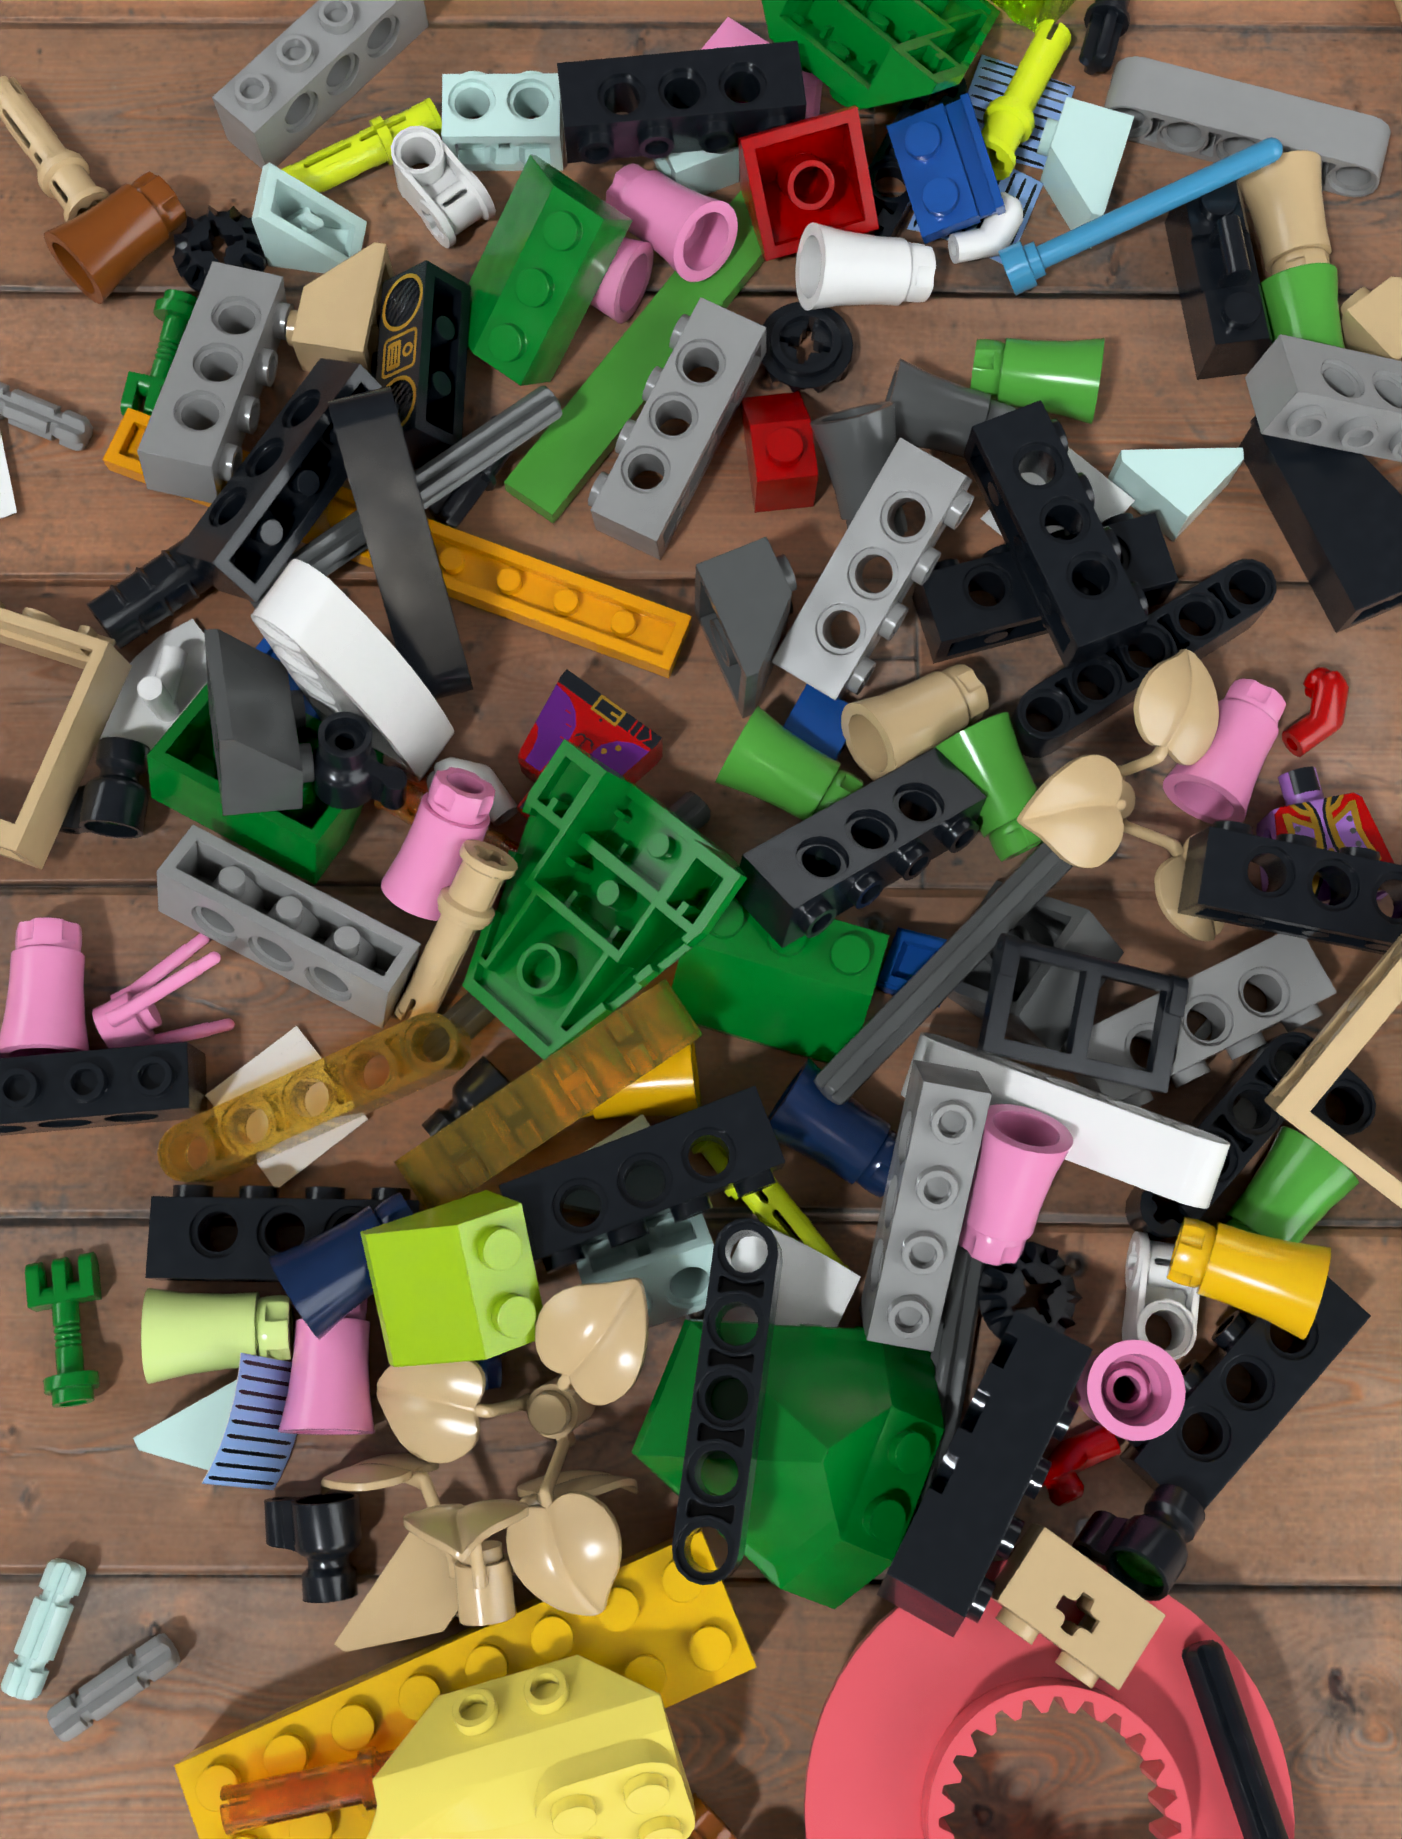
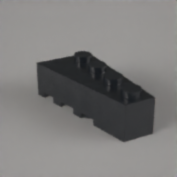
(984, 1477)

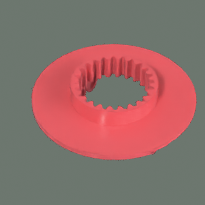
(920, 1694)

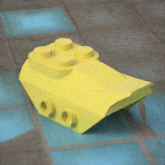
(538, 1758)

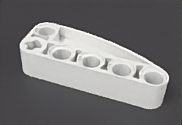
(351, 667)

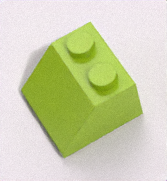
(454, 1281)

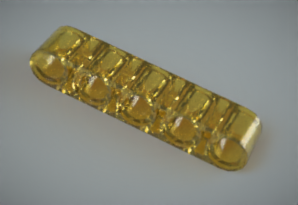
(549, 1097)
(285, 1106)

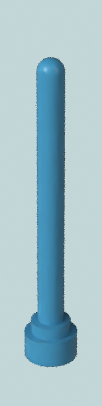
(1029, 262)

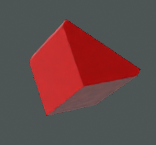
(806, 176)

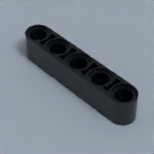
(400, 539)
(1162, 637)
(709, 1432)

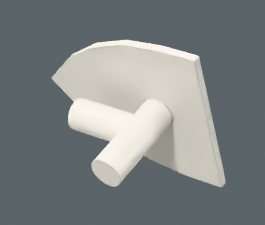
(160, 685)

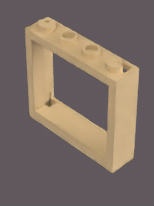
(77, 734)
(1329, 1057)

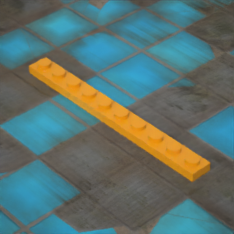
(501, 580)

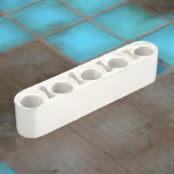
(1105, 1131)

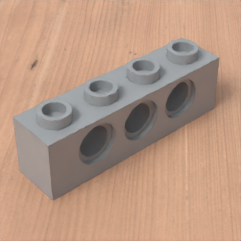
(313, 73)
(708, 339)
(215, 383)
(1329, 397)
(809, 645)
(286, 925)
(1278, 966)
(924, 1205)

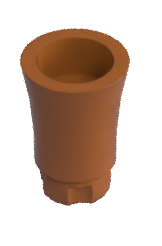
(116, 235)

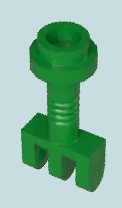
(175, 313)
(72, 1383)

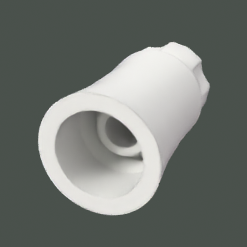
(860, 269)

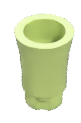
(210, 1330)

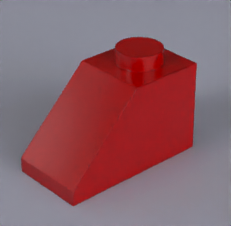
(779, 452)

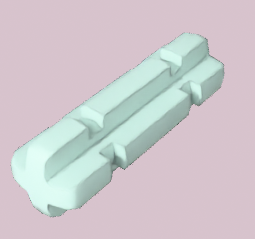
(43, 1629)

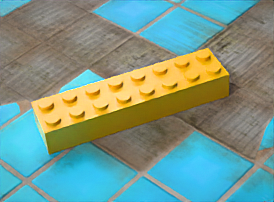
(653, 1632)

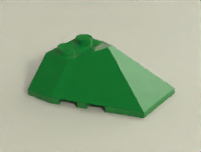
(882, 48)
(598, 902)
(837, 1451)

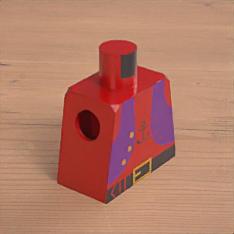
(594, 725)

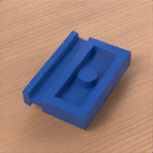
(946, 168)

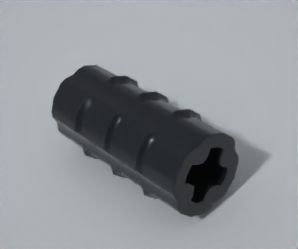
(147, 596)

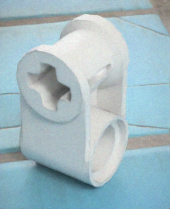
(445, 191)
(1152, 1293)

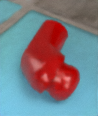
(1327, 711)
(1075, 1456)

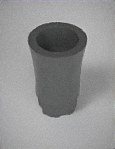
(937, 411)
(855, 450)

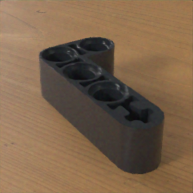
(1254, 1082)

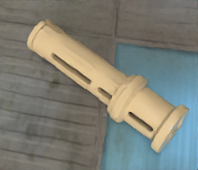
(60, 171)
(463, 910)

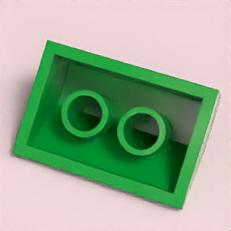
(540, 273)
(186, 780)
(786, 998)

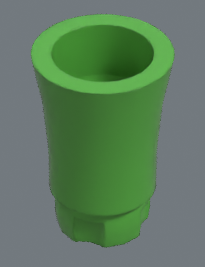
(1304, 303)
(1056, 372)
(995, 765)
(784, 769)
(1291, 1189)

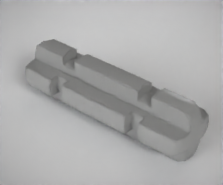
(44, 418)
(113, 1687)

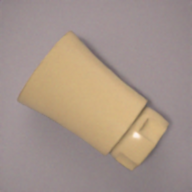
(1288, 211)
(912, 719)

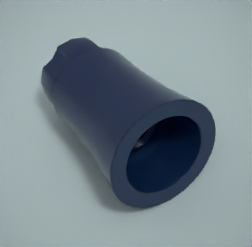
(839, 1137)
(331, 1270)

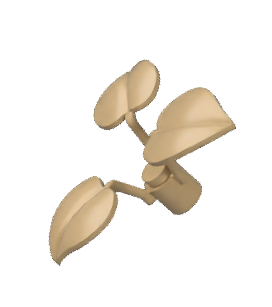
(1086, 801)
(598, 1344)
(478, 1565)

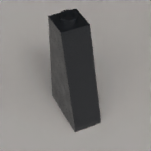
(1337, 521)

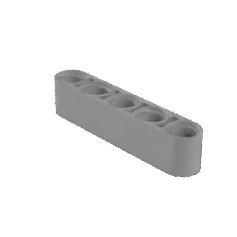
(1221, 116)

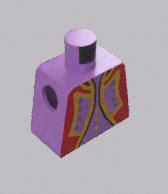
(1331, 821)

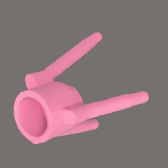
(132, 1014)

